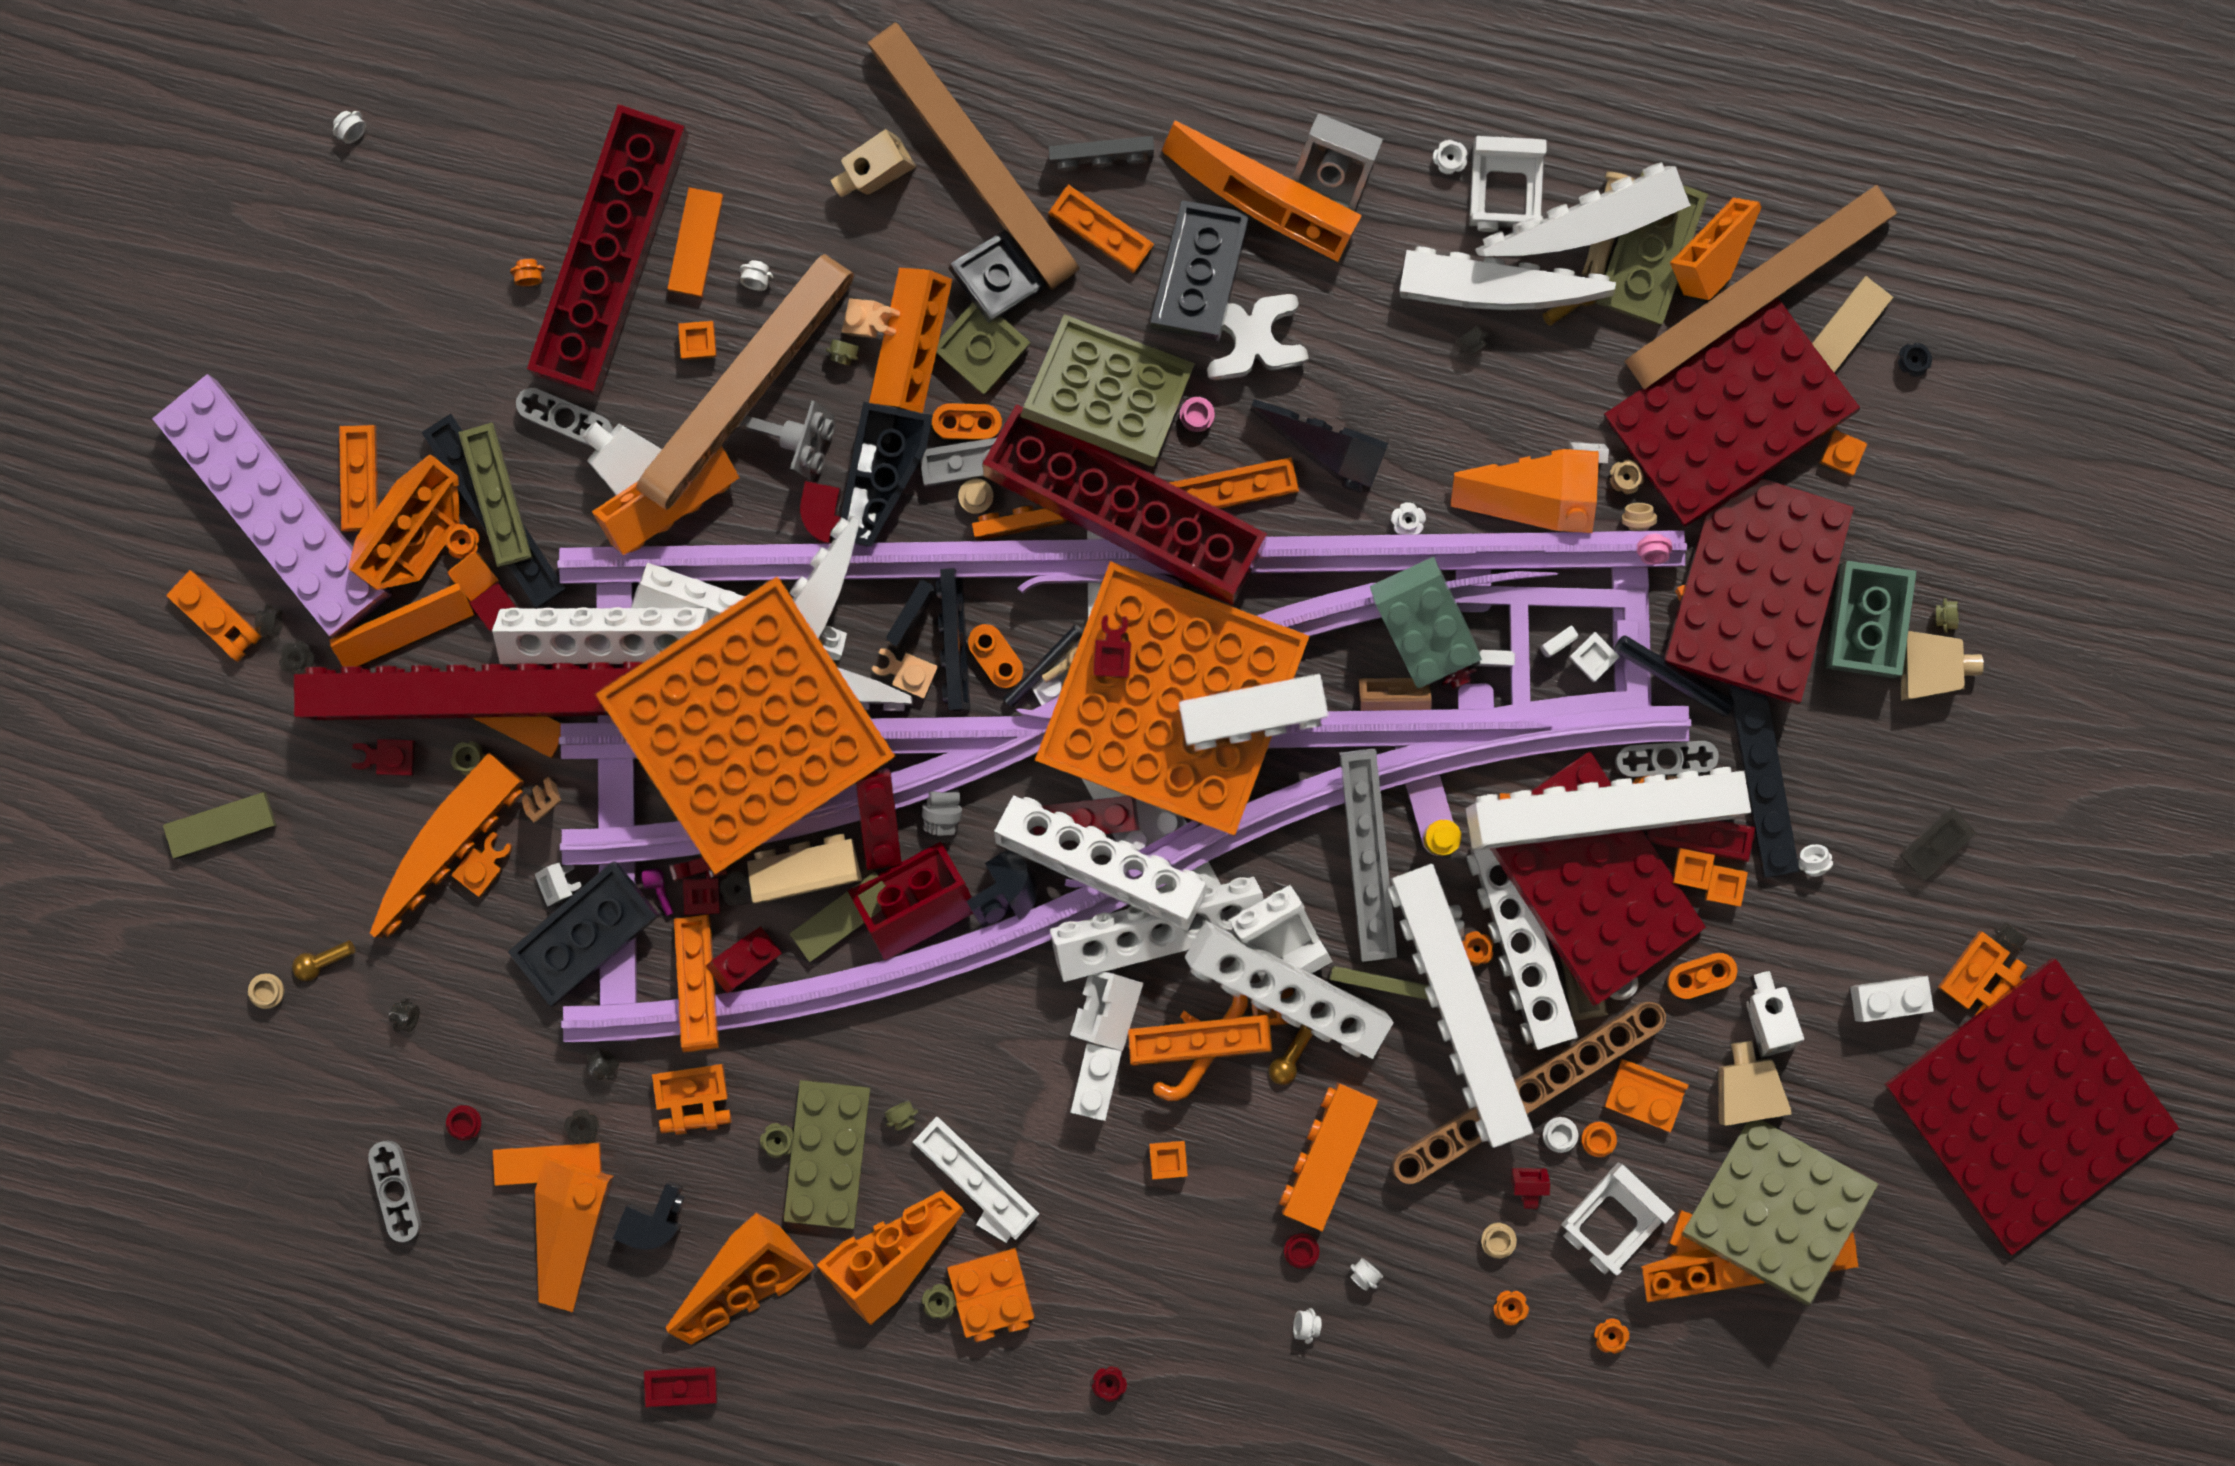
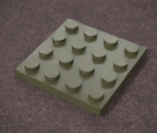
(1107, 390)
(1780, 1210)

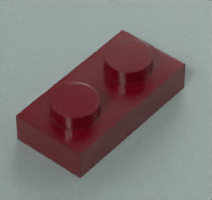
(743, 959)
(680, 1386)

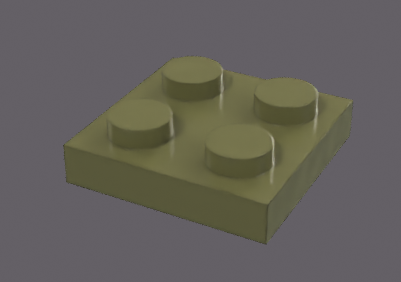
(981, 349)

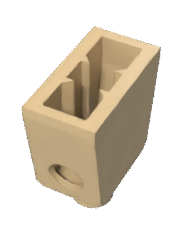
(886, 159)
(1936, 665)
(1750, 1088)

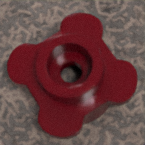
(1459, 677)

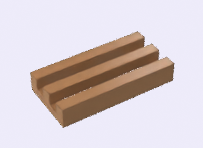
(1393, 694)
(539, 799)

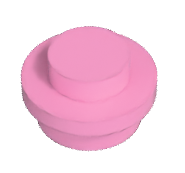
(1197, 414)
(1654, 549)

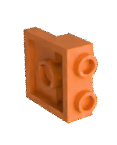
(991, 1294)

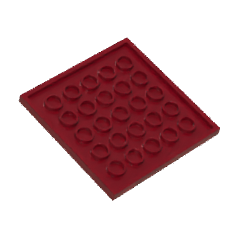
(2031, 1106)

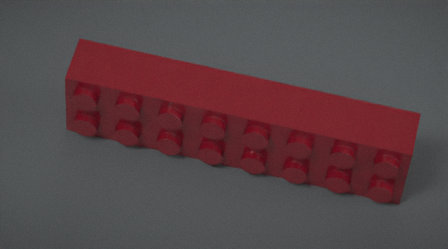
(608, 250)
(1125, 506)

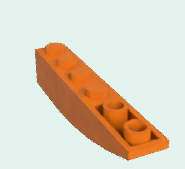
(1263, 192)
(447, 836)
(1707, 1272)

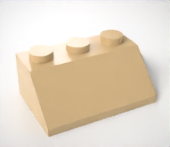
(803, 869)

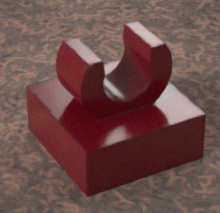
(701, 896)
(1530, 1184)

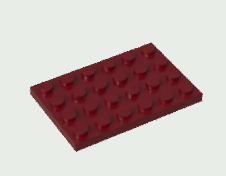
(1731, 412)
(1760, 589)
(1600, 896)

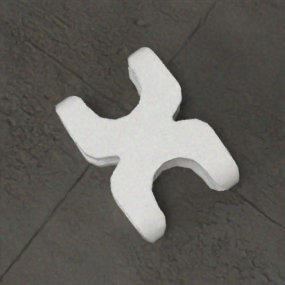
(1255, 340)

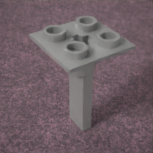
(805, 439)

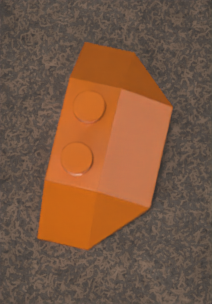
(408, 527)

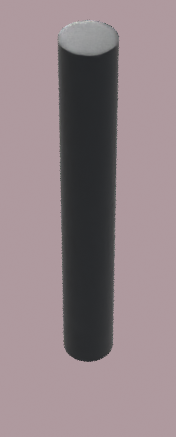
(1043, 666)

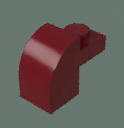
(820, 510)

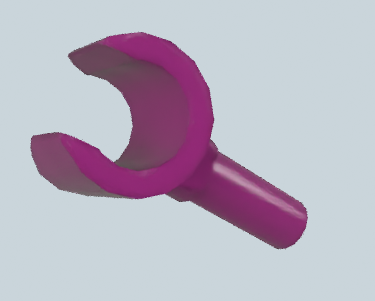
(655, 879)

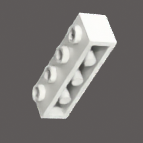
(1253, 710)

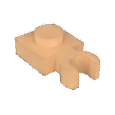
(868, 317)
(910, 675)

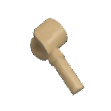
(1063, 666)

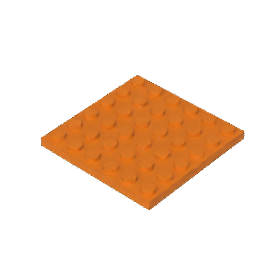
(745, 725)
(1131, 728)

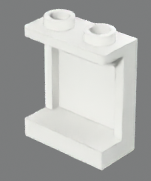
(1283, 930)

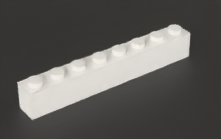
(1607, 809)
(1461, 1006)

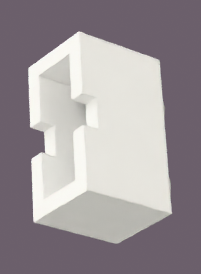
(1891, 998)
(1107, 1009)
(1096, 1081)

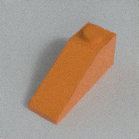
(1715, 251)

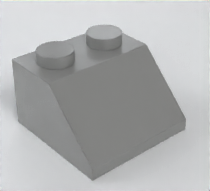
(1337, 160)

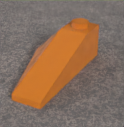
(1541, 492)
(567, 1221)
(883, 1264)
(747, 1269)

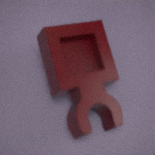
(1112, 654)
(390, 757)
(694, 867)

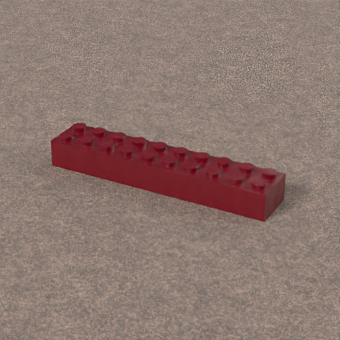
(454, 692)

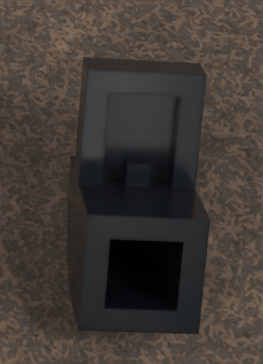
(1013, 890)
(648, 1229)

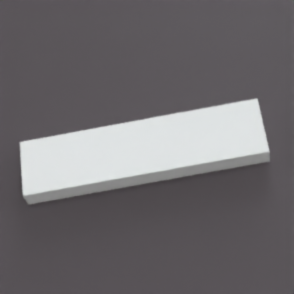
(976, 1178)

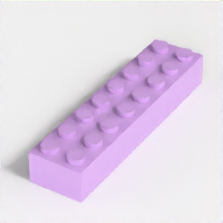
(269, 504)

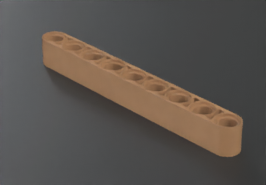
(973, 155)
(1761, 286)
(744, 382)
(1545, 1087)

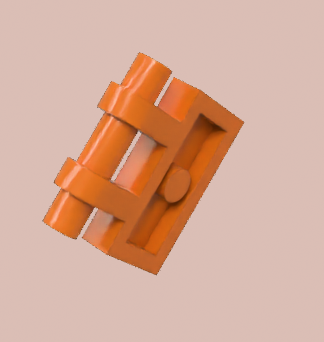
(1976, 968)
(687, 1088)

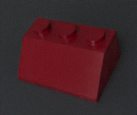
(917, 900)

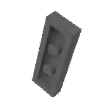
(1101, 153)

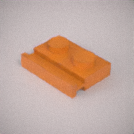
(1645, 1095)

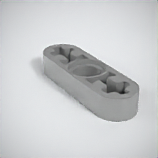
(545, 399)
(1691, 748)
(409, 1214)

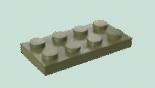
(1643, 261)
(827, 1154)

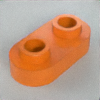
(967, 421)
(995, 656)
(1701, 976)

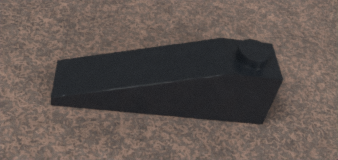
(1344, 455)
(883, 460)

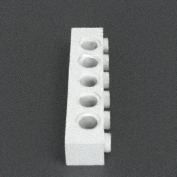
(590, 633)
(1176, 908)
(1143, 942)
(1215, 944)
(1559, 1024)

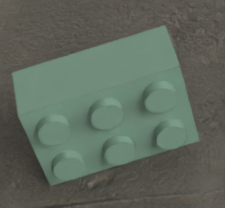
(1870, 619)
(1425, 622)

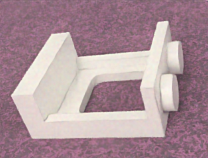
(1510, 156)
(1636, 1199)

